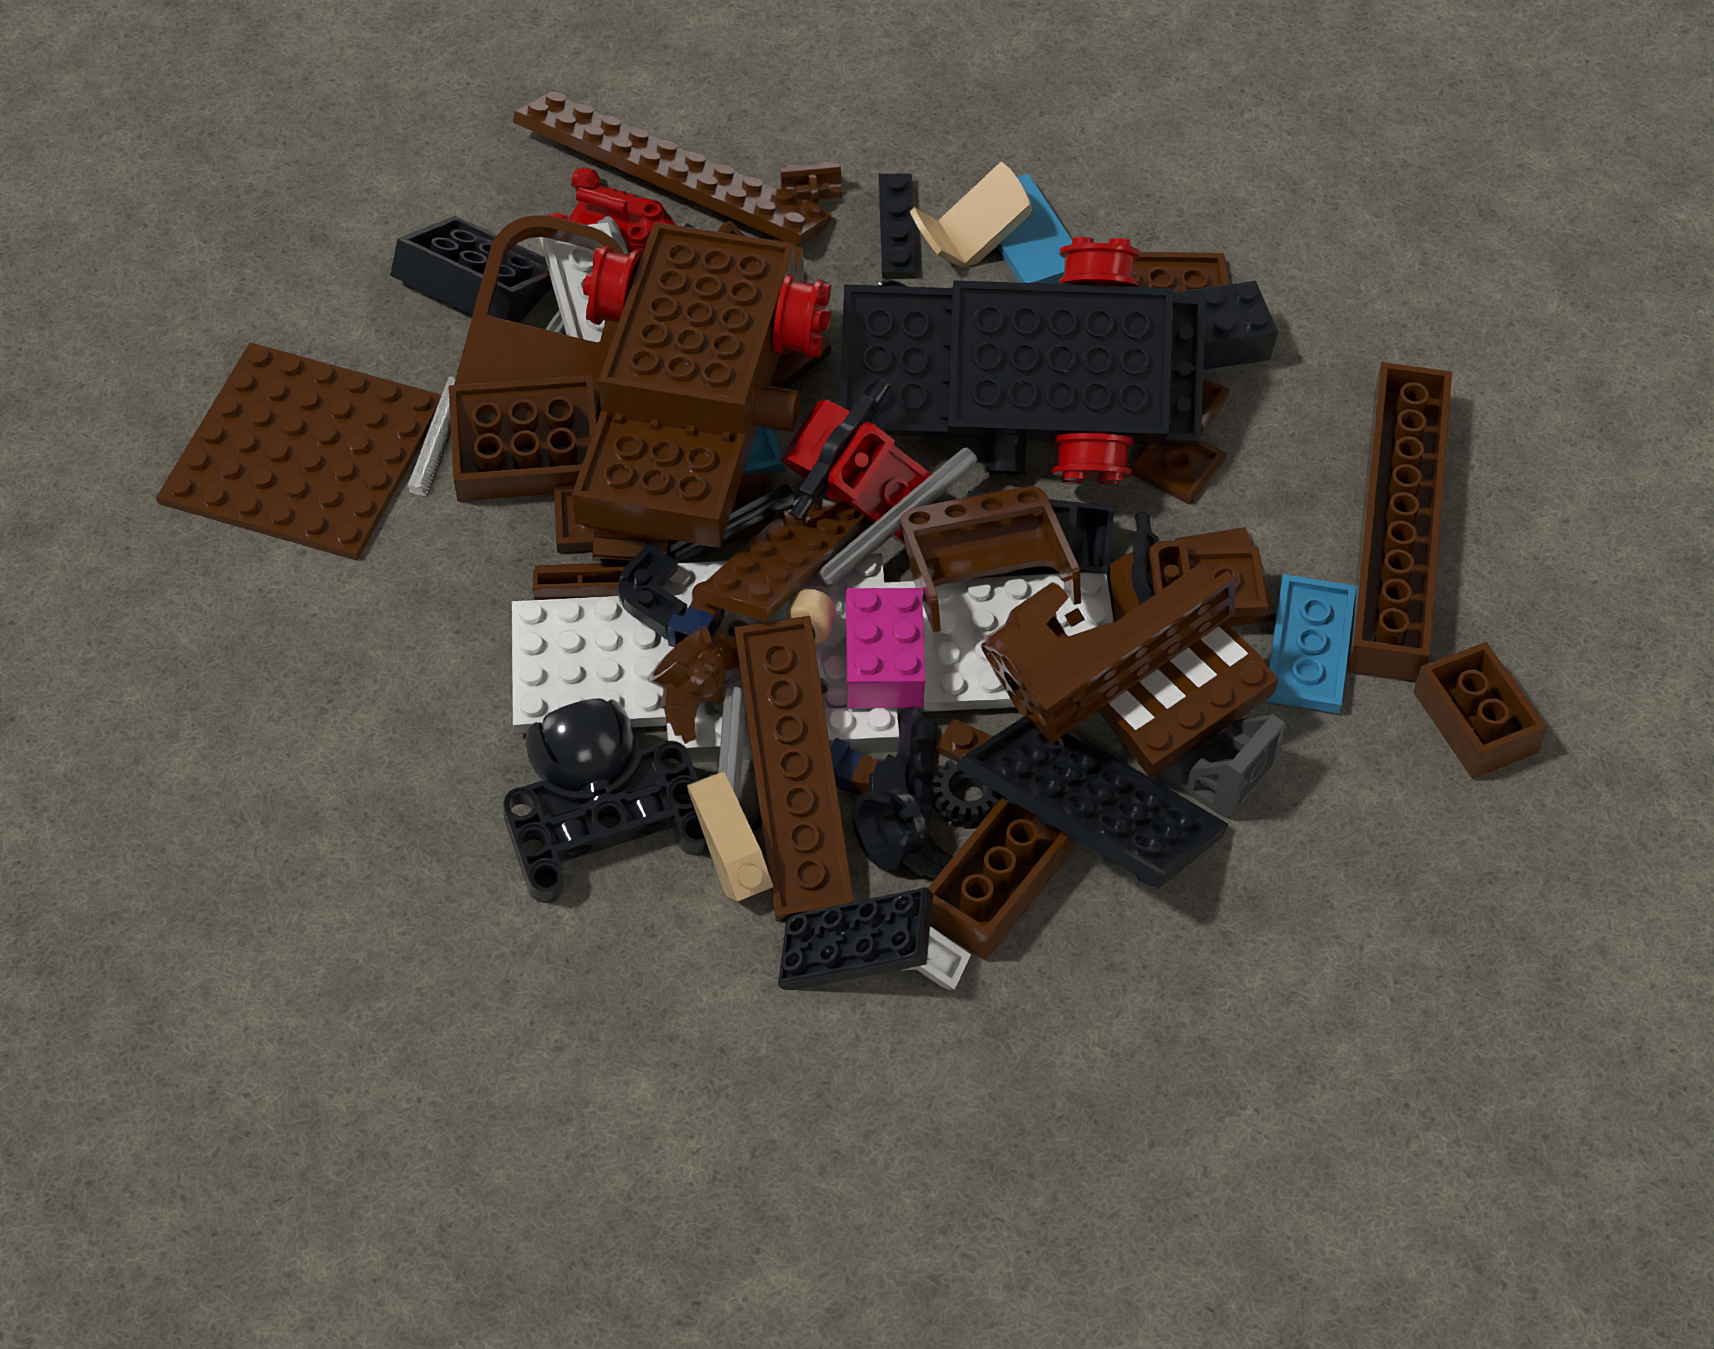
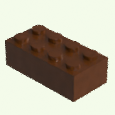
(996, 877)

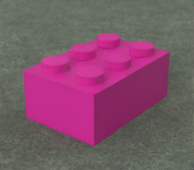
(884, 648)

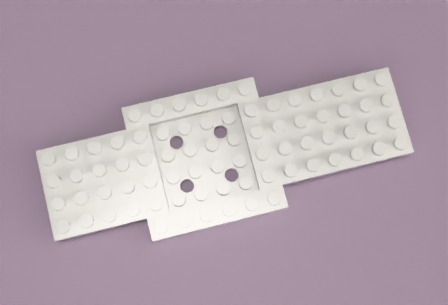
(598, 650)

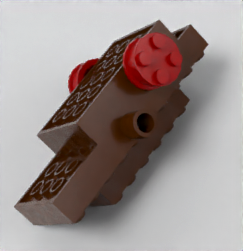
(691, 375)

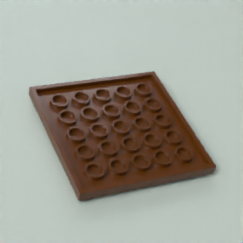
(301, 451)

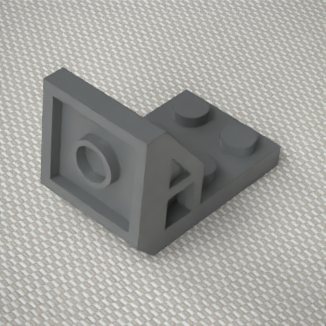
(1228, 764)

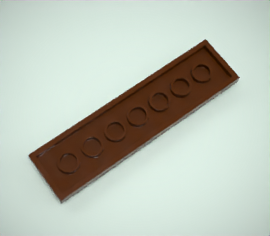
(793, 766)

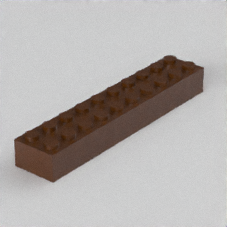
(1400, 522)

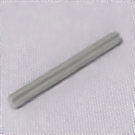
(890, 522)

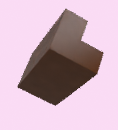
(576, 580)

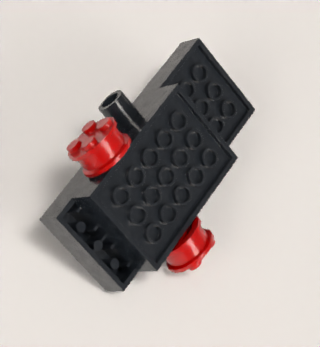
(1034, 361)

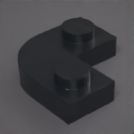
(642, 590)

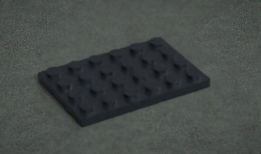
(1095, 800)

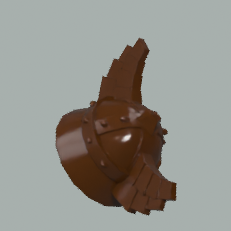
(692, 676)

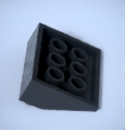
(450, 266)

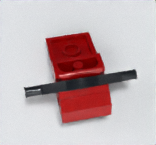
(851, 459)

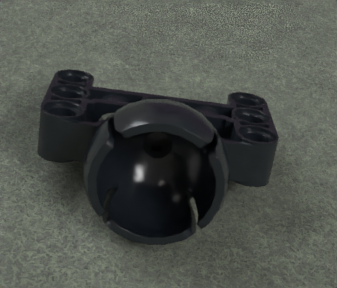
(592, 775)

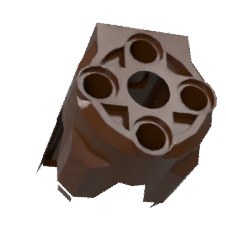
(1069, 678)

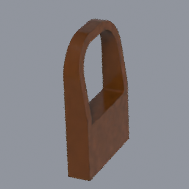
(514, 351)

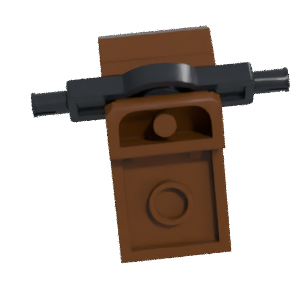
(1159, 563)

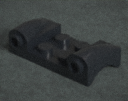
(1087, 533)

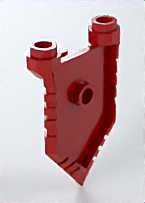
(633, 214)

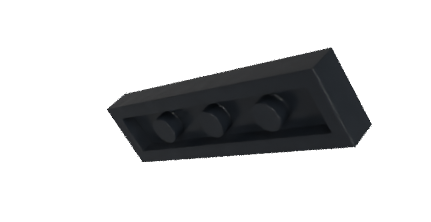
(897, 226)

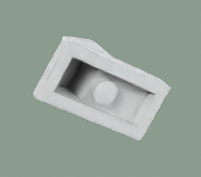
(944, 961)

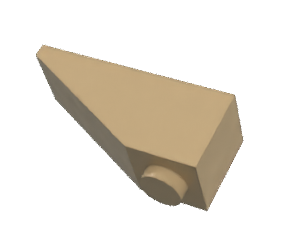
(729, 838)

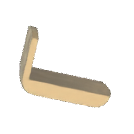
(978, 219)

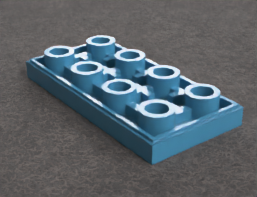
(1036, 243)

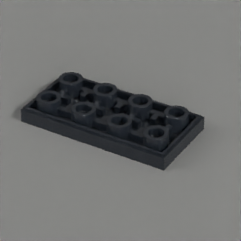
(856, 939)

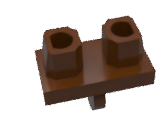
(812, 181)

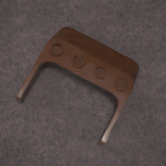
(985, 538)

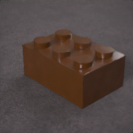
(1479, 710)

